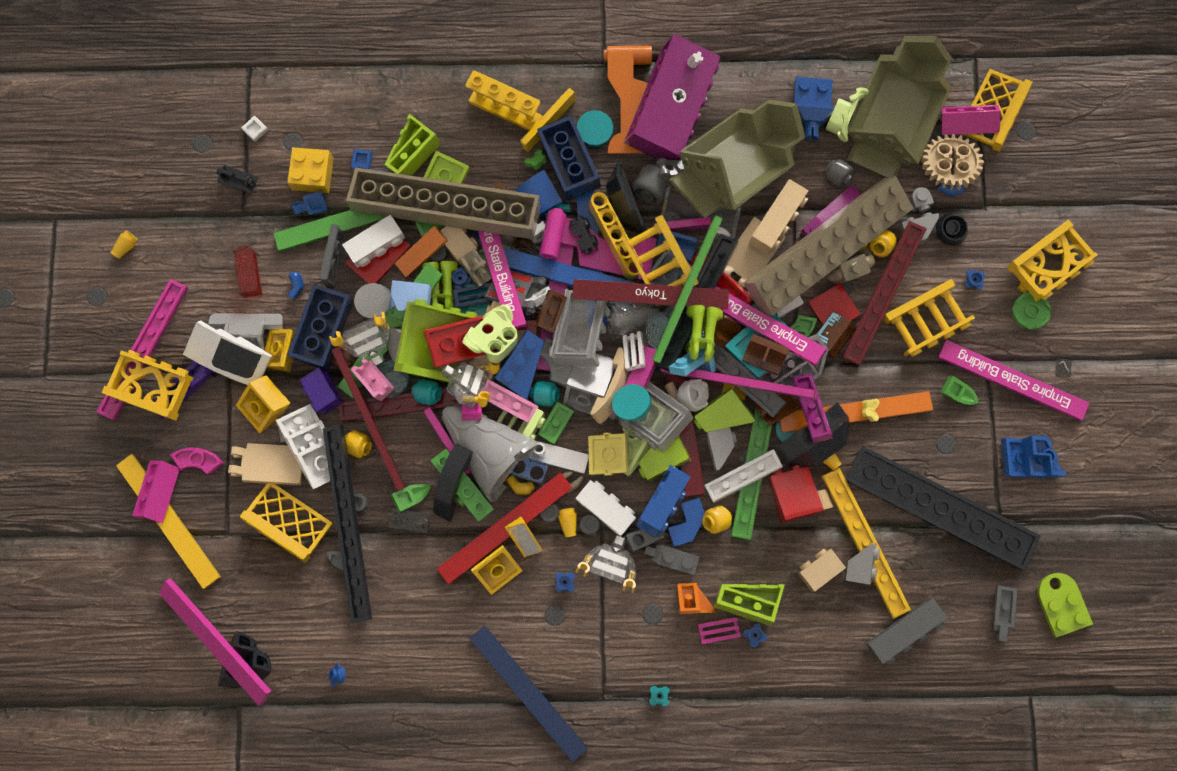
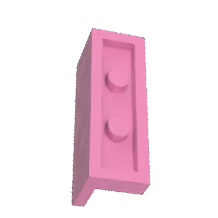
(510, 401)

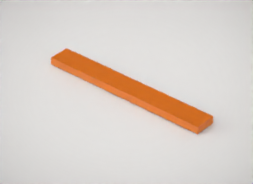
(887, 408)

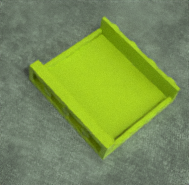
(412, 350)

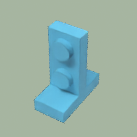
(686, 365)

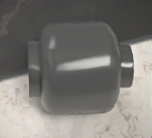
(839, 173)

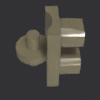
(476, 267)

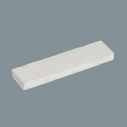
(743, 476)

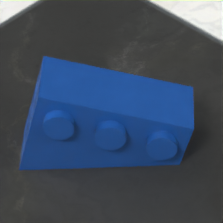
(520, 365)
(663, 502)

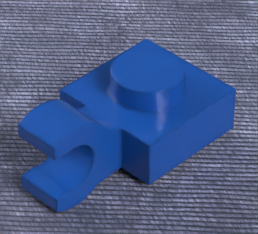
(312, 202)

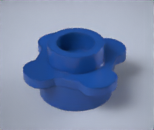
(979, 276)
(465, 279)
(568, 586)
(755, 640)
(337, 675)

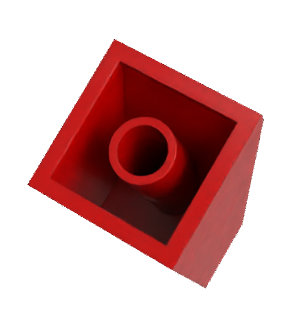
(794, 494)

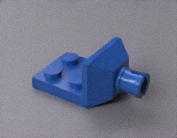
(814, 103)

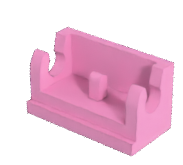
(373, 379)

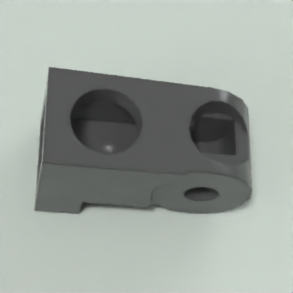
(640, 539)

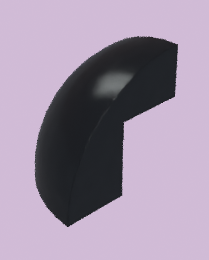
(251, 654)

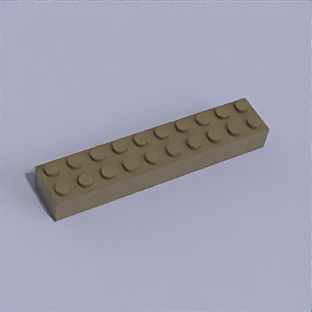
(444, 203)
(828, 246)

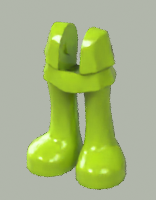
(447, 269)
(696, 313)

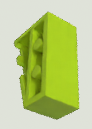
(412, 149)
(750, 601)

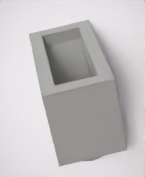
(720, 445)

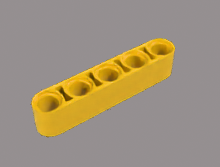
(612, 227)

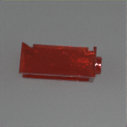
(247, 271)

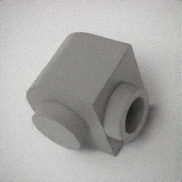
(921, 200)

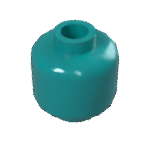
(426, 392)
(545, 394)

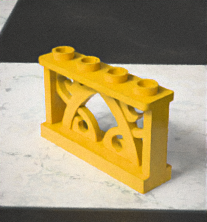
(1055, 237)
(159, 407)

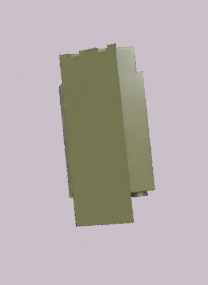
(901, 106)
(739, 156)

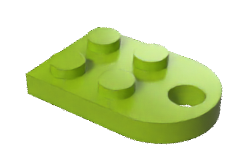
(446, 169)
(1063, 606)

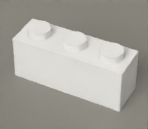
(374, 241)
(606, 507)

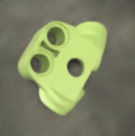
(842, 114)
(501, 321)

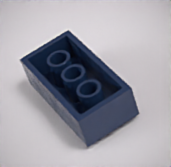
(569, 158)
(322, 317)

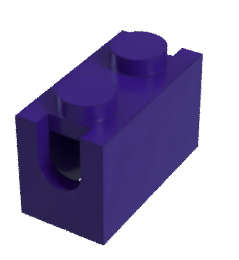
(321, 391)

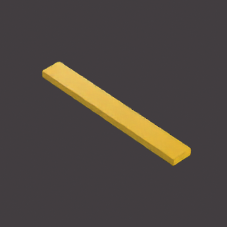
(173, 528)
(863, 538)

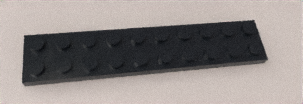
(943, 508)

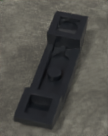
(449, 481)

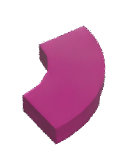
(197, 458)

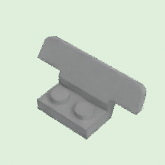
(247, 325)

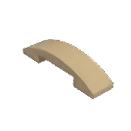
(603, 406)

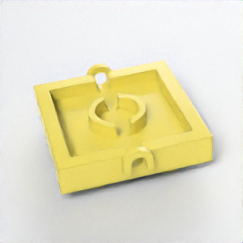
(608, 454)

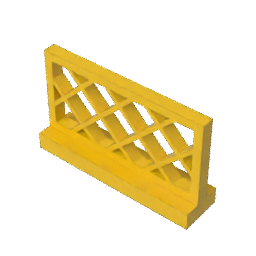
(1012, 110)
(276, 535)

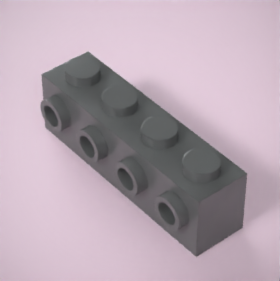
(906, 630)

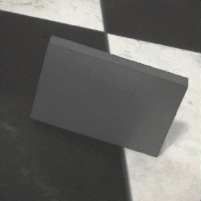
(332, 257)

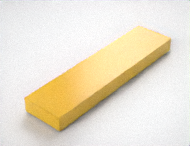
(549, 117)

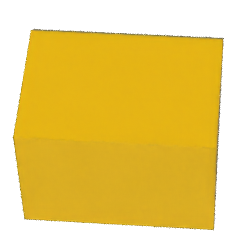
(278, 346)
(496, 570)

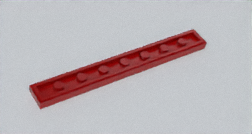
(498, 534)

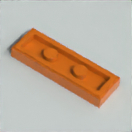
(421, 251)

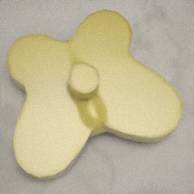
(869, 409)

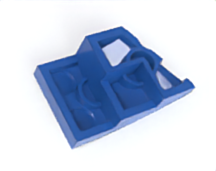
(542, 186)
(1030, 458)

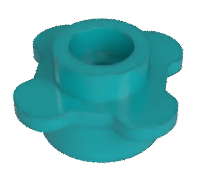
(654, 695)

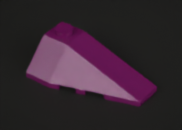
(835, 206)

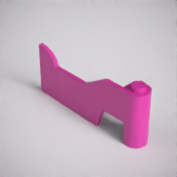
(559, 232)

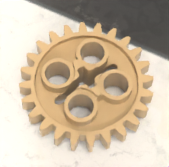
(969, 161)

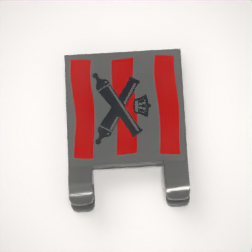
(522, 284)

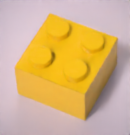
(310, 170)

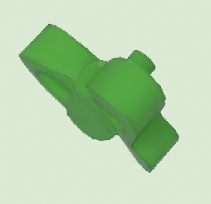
(538, 159)

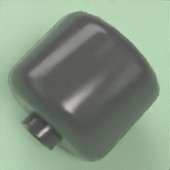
(649, 186)

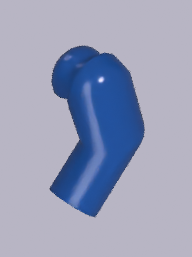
(951, 193)
(297, 285)

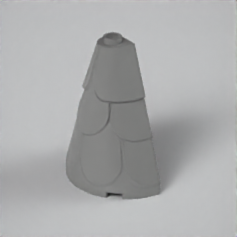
(493, 446)

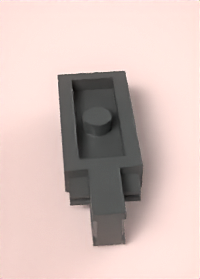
(673, 558)
(1004, 611)

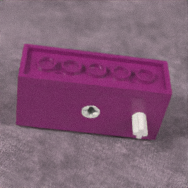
(673, 99)

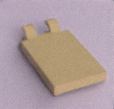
(747, 259)
(266, 465)

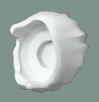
(693, 394)

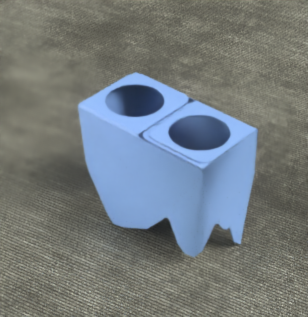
(407, 292)
(526, 473)

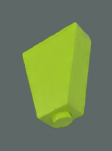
(723, 412)
(656, 463)

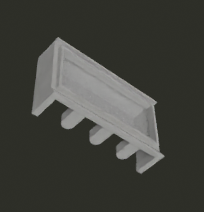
(579, 332)
(662, 423)

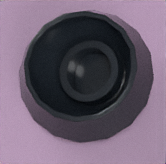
(952, 229)

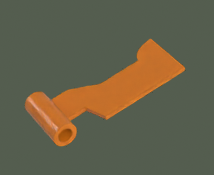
(628, 89)

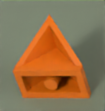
(692, 600)

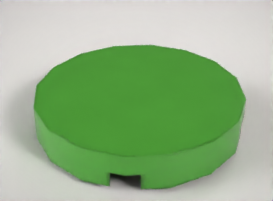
(1029, 313)

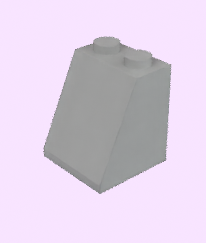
(588, 383)

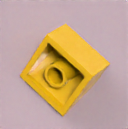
(262, 403)

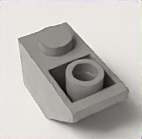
(927, 220)
(861, 566)

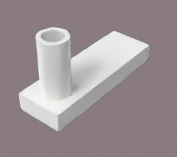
(561, 457)

